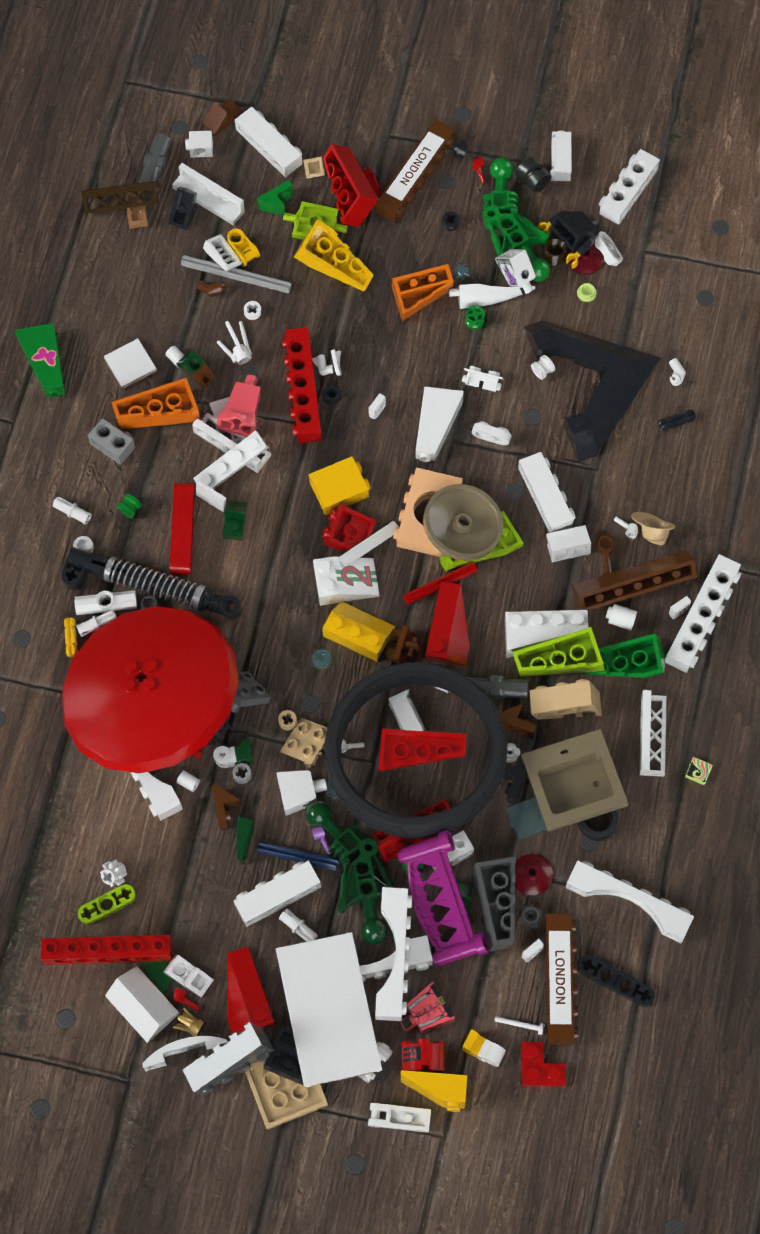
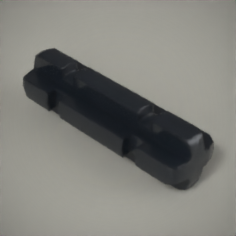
(676, 420)

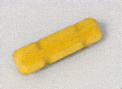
(70, 637)

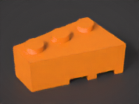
(420, 289)

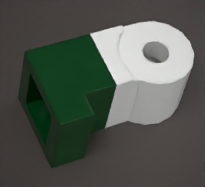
(230, 757)

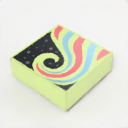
(698, 771)

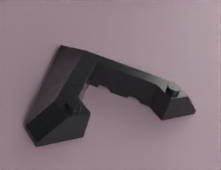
(622, 377)

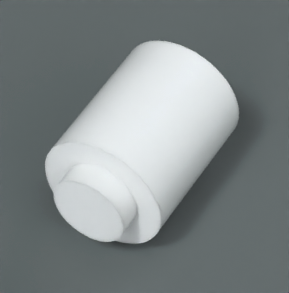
(621, 616)

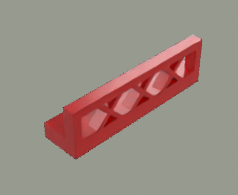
(392, 844)

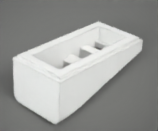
(219, 241)

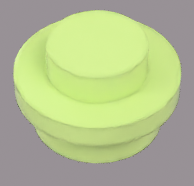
(586, 292)

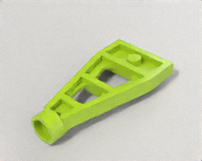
(508, 543)

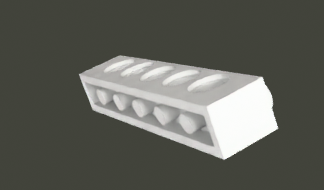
(724, 569)

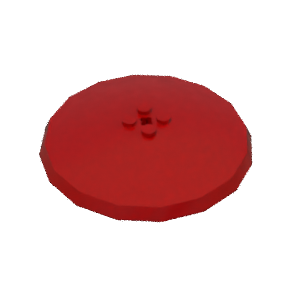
(149, 689)

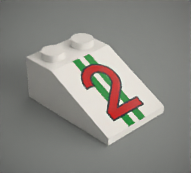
(343, 583)

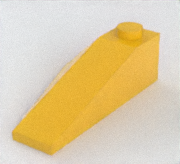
(330, 256)

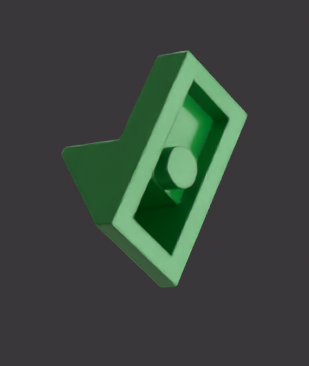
(272, 200)

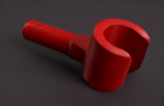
(477, 164)
(179, 997)

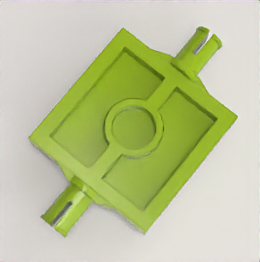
(309, 214)

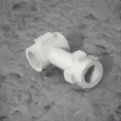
(384, 1054)

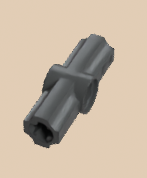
(156, 159)
(499, 687)

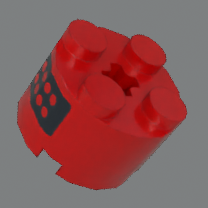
(423, 1056)

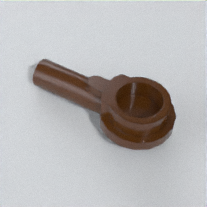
(605, 545)

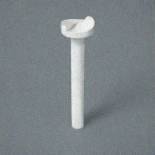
(521, 1024)

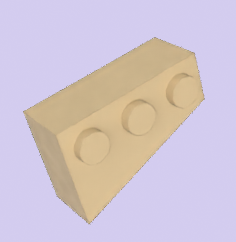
(565, 699)

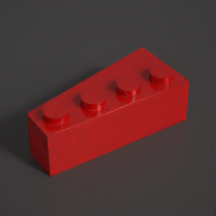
(349, 184)

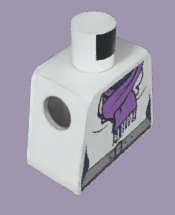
(517, 269)

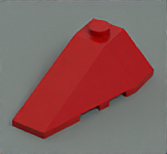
(245, 994)

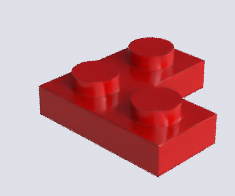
(536, 1072)

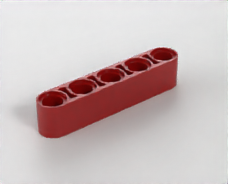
(182, 529)

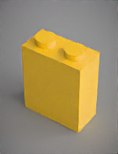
(339, 484)

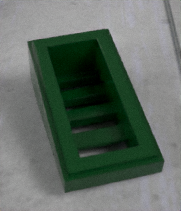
(245, 831)

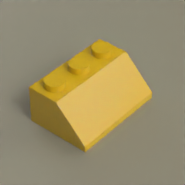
(358, 630)

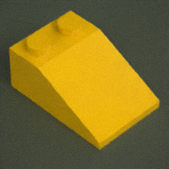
(441, 1088)

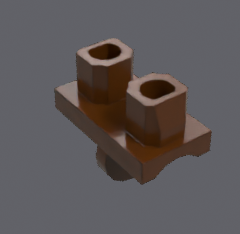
(405, 647)

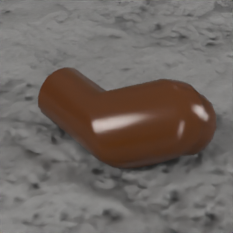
(212, 289)

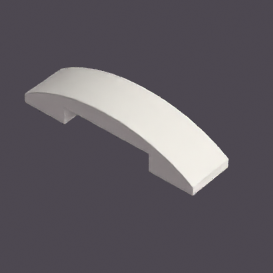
(157, 1059)

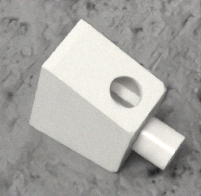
(298, 790)

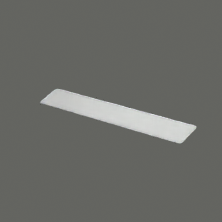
(368, 544)

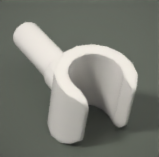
(632, 529)
(345, 747)

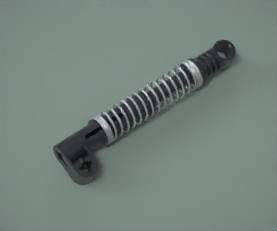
(113, 570)

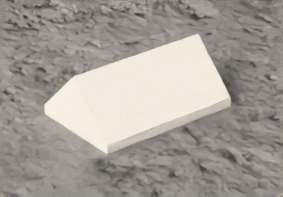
(141, 1003)

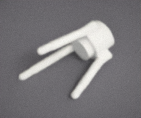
(241, 353)

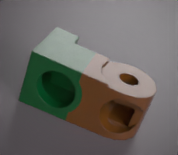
(196, 369)

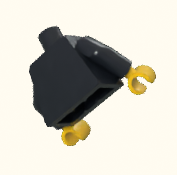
(574, 230)

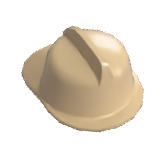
(653, 527)

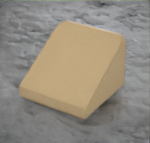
(313, 167)

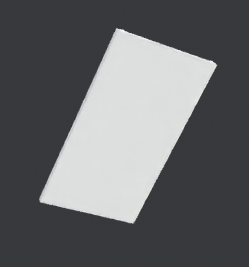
(328, 1009)

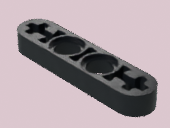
(614, 984)

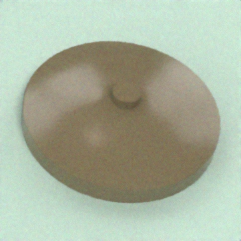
(463, 522)

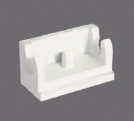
(568, 543)

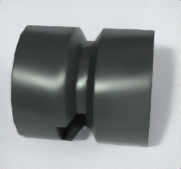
(532, 173)

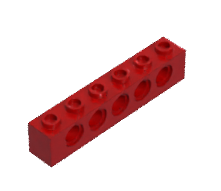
(311, 430)
(106, 949)

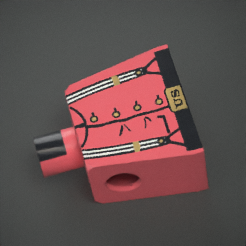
(427, 1011)

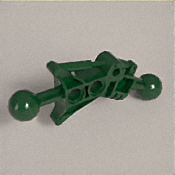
(347, 845)

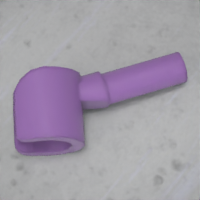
(318, 833)

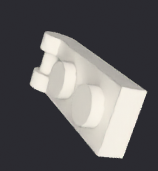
(400, 1117)

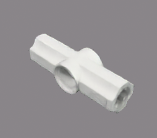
(92, 603)

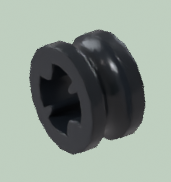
(450, 215)

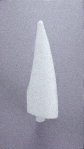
(483, 295)

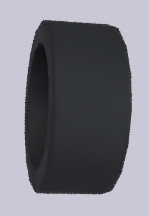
(599, 836)

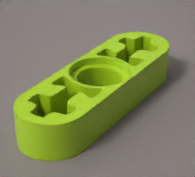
(104, 913)

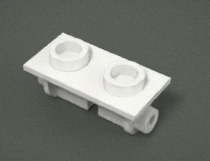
(490, 380)

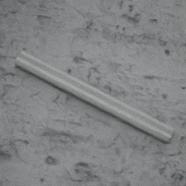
(237, 274)

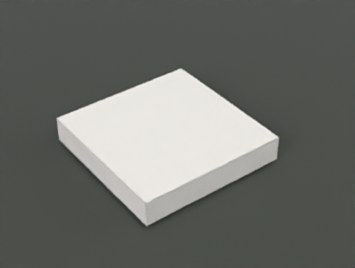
(130, 363)

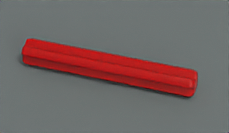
(434, 585)

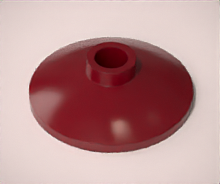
(588, 263)
(535, 884)

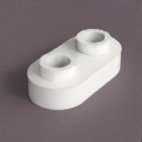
(609, 250)
(489, 433)

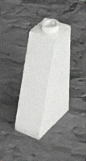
(436, 420)

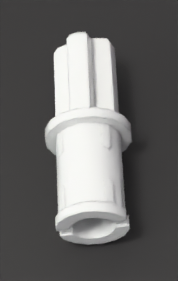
(72, 510)
(95, 623)
(297, 926)

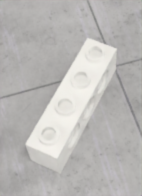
(617, 210)

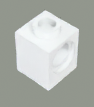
(200, 144)

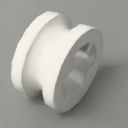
(252, 304)

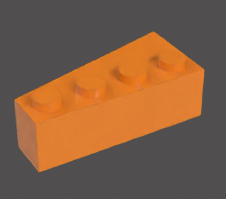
(157, 407)

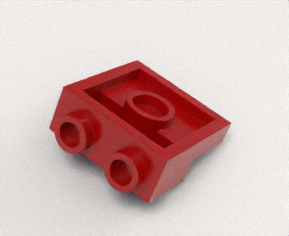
(347, 528)

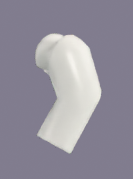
(678, 374)

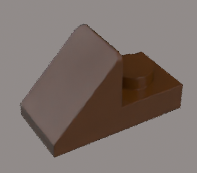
(221, 116)
(511, 722)
(223, 801)

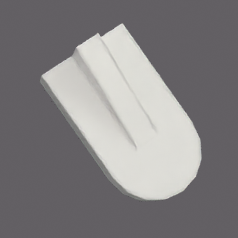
(324, 370)

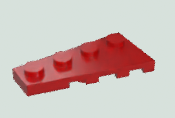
(412, 748)

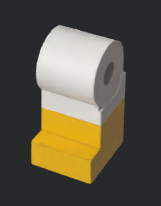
(483, 1049)

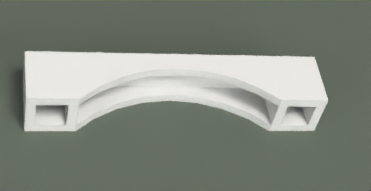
(161, 795)
(589, 881)
(418, 955)
(390, 997)

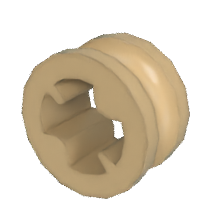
(293, 718)

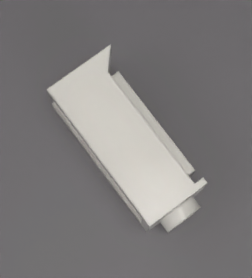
(561, 156)
(405, 712)

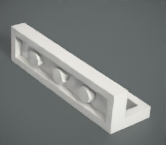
(210, 195)
(223, 443)
(645, 731)

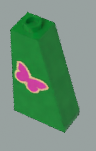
(43, 355)

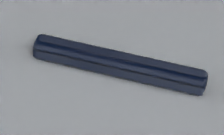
(297, 855)

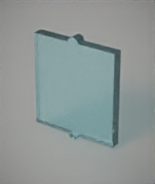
(526, 818)

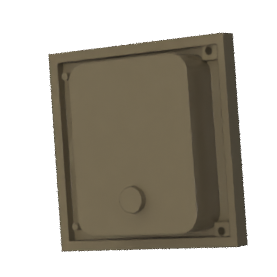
(574, 783)

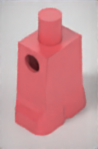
(241, 408)

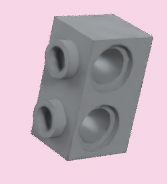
(108, 444)

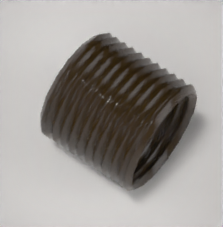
(555, 244)

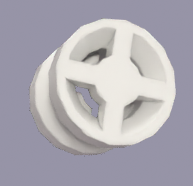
(543, 367)

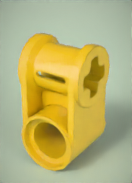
(244, 248)

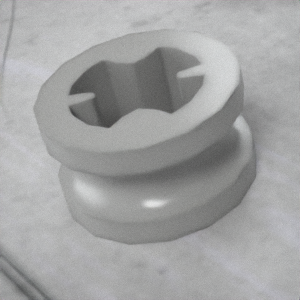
(235, 772)

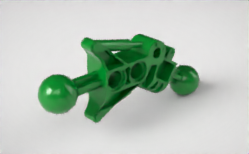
(504, 212)

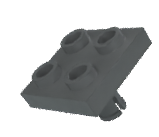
(249, 692)

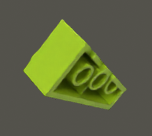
(562, 655)

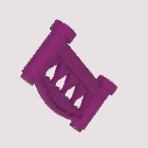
(463, 941)

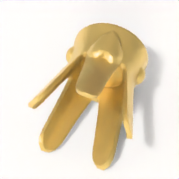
(191, 1025)

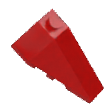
(449, 632)

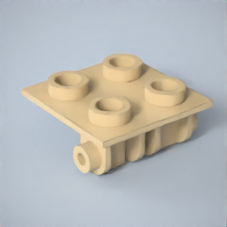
(305, 742)

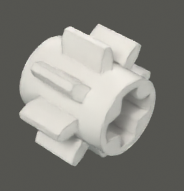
(113, 873)

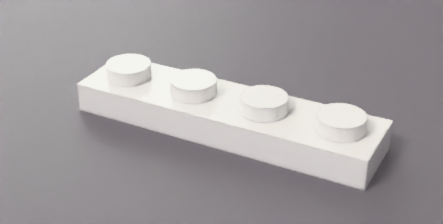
(232, 461)

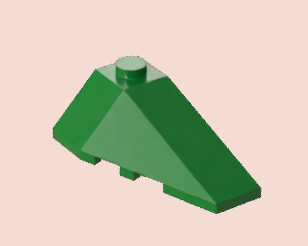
(633, 658)

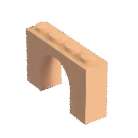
(423, 486)

